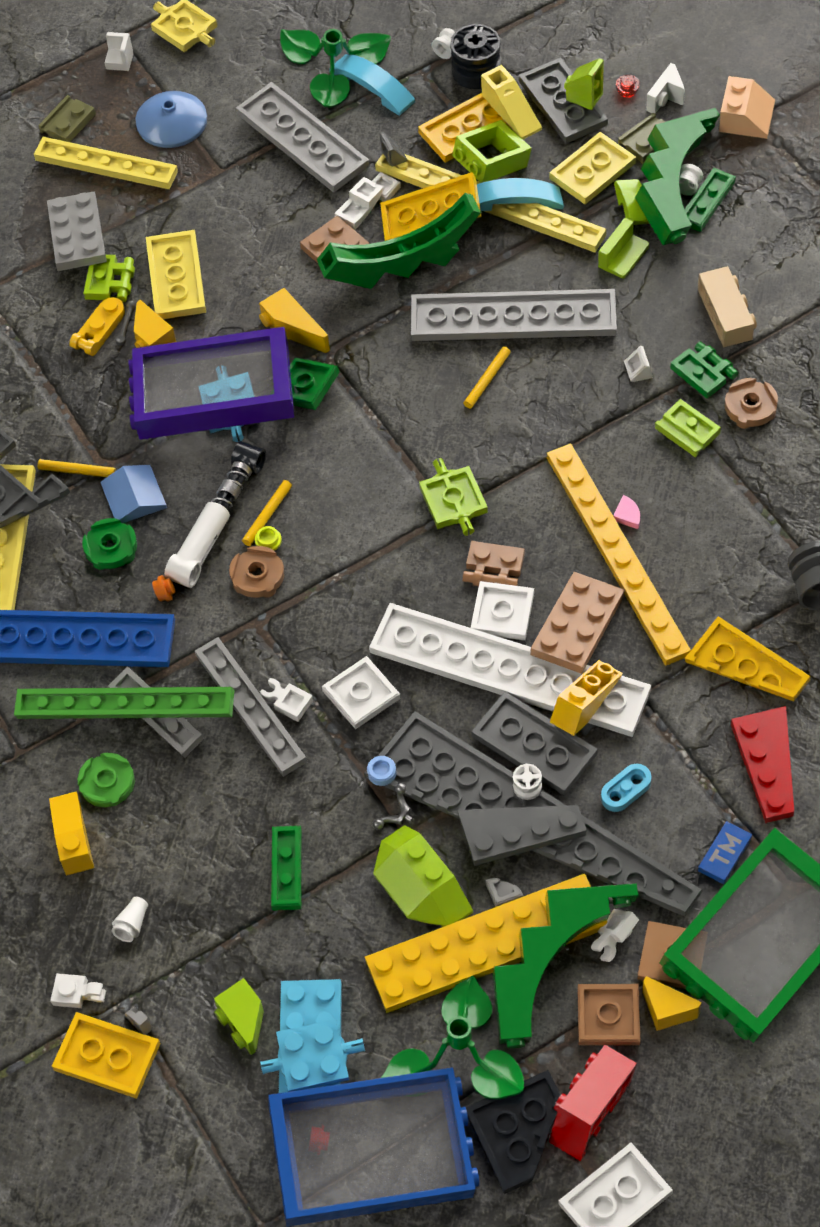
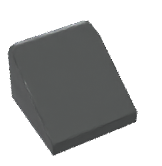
(392, 150)

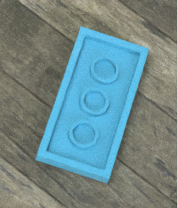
(308, 1003)

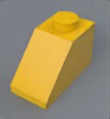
(151, 328)

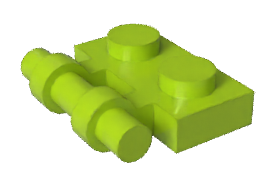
(101, 280)

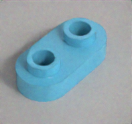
(624, 788)

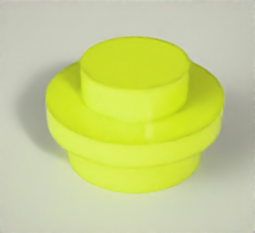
(268, 537)

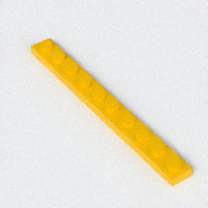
(618, 555)

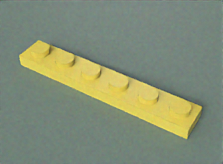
(106, 163)

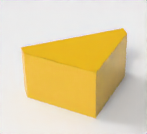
(668, 1005)

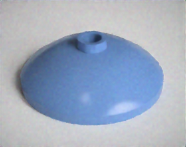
(171, 119)

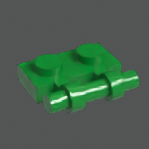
(699, 373)

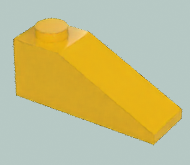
(286, 312)
(70, 833)

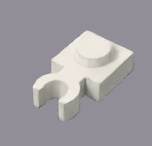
(288, 701)

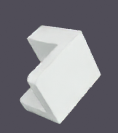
(119, 51)

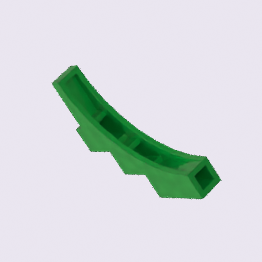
(402, 255)

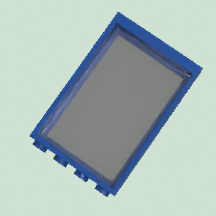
(372, 1146)

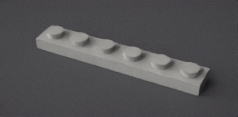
(251, 707)

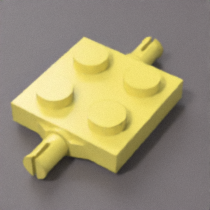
(184, 25)

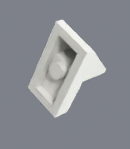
(666, 88)

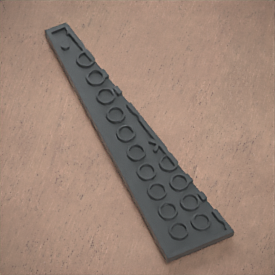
(458, 777)

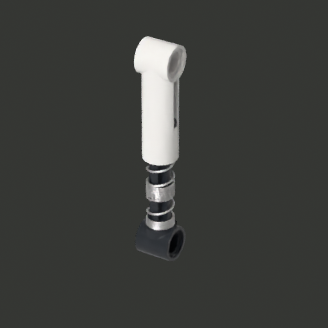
(186, 564)

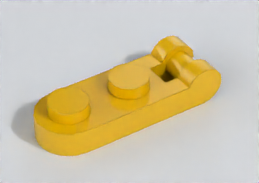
(98, 326)

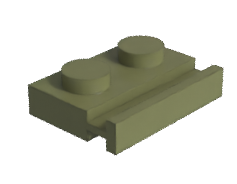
(67, 119)
(636, 138)

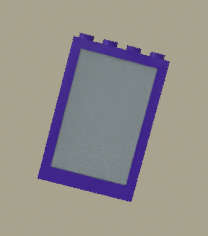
(210, 383)

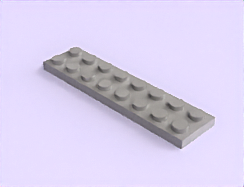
(513, 315)

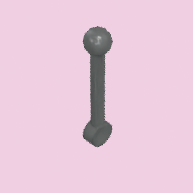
(120, 339)

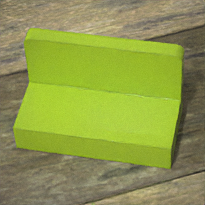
(622, 250)

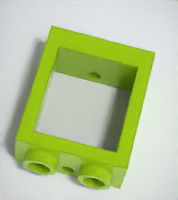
(513, 149)

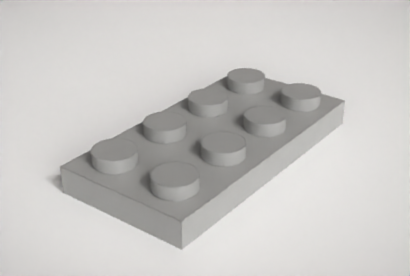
(76, 231)

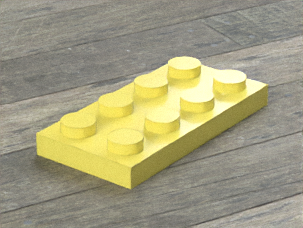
(175, 274)

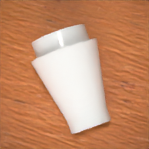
(130, 920)

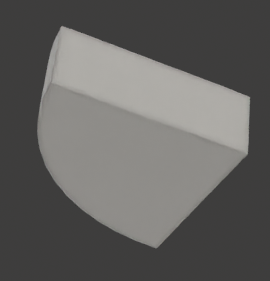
(502, 891)
(139, 1020)

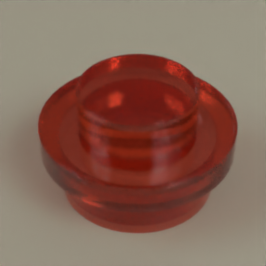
(627, 85)

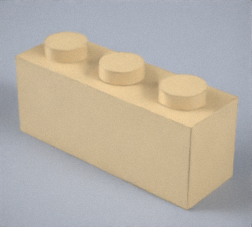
(726, 306)

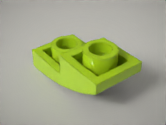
(626, 192)

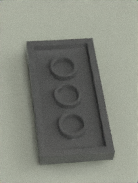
(547, 91)
(530, 738)

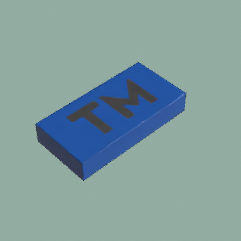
(725, 852)

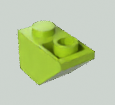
(242, 1012)

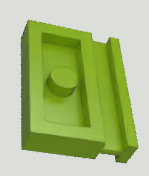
(687, 428)

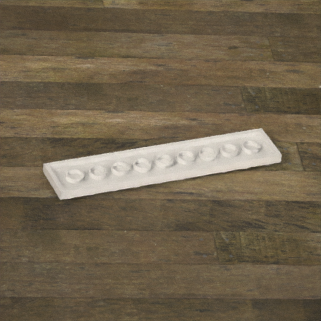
(496, 665)

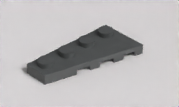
(512, 831)

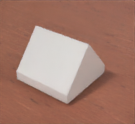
(638, 365)

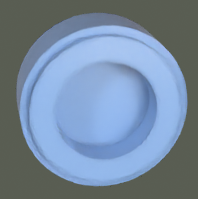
(381, 770)

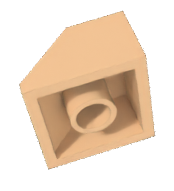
(746, 108)

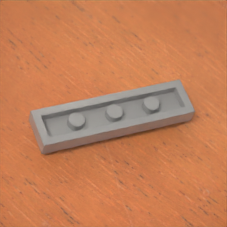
(175, 731)

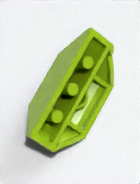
(419, 880)

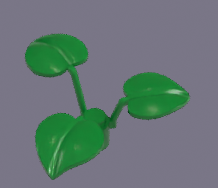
(325, 88)
(463, 1010)

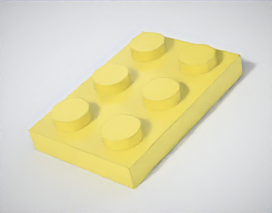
(592, 168)

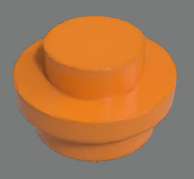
(163, 588)

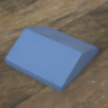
(133, 492)

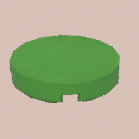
(106, 780)

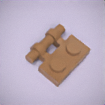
(493, 559)

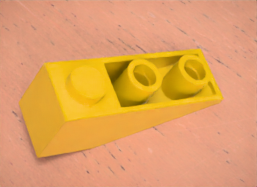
(583, 697)

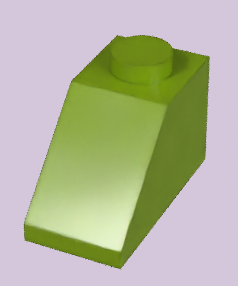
(586, 84)

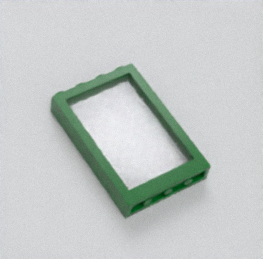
(753, 938)

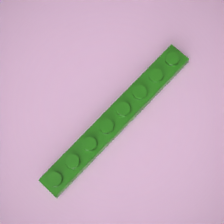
(124, 702)

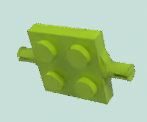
(453, 497)

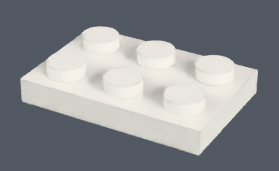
(617, 1192)

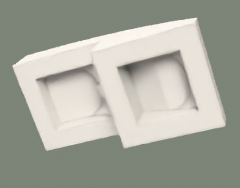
(360, 202)

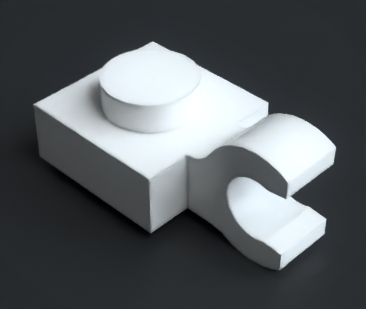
(617, 929)
(73, 990)

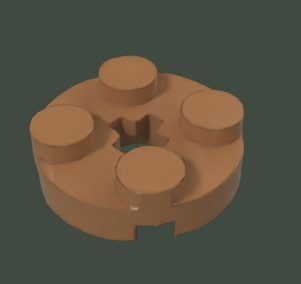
(751, 415)
(261, 585)

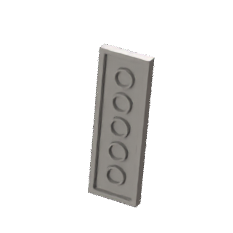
(302, 137)

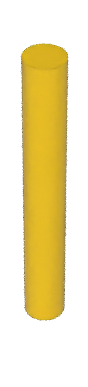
(486, 377)
(75, 468)
(267, 512)

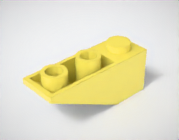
(509, 102)

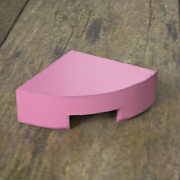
(627, 513)

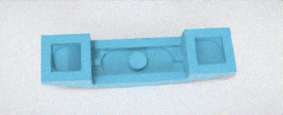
(377, 80)
(518, 191)

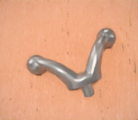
(398, 819)

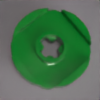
(110, 557)

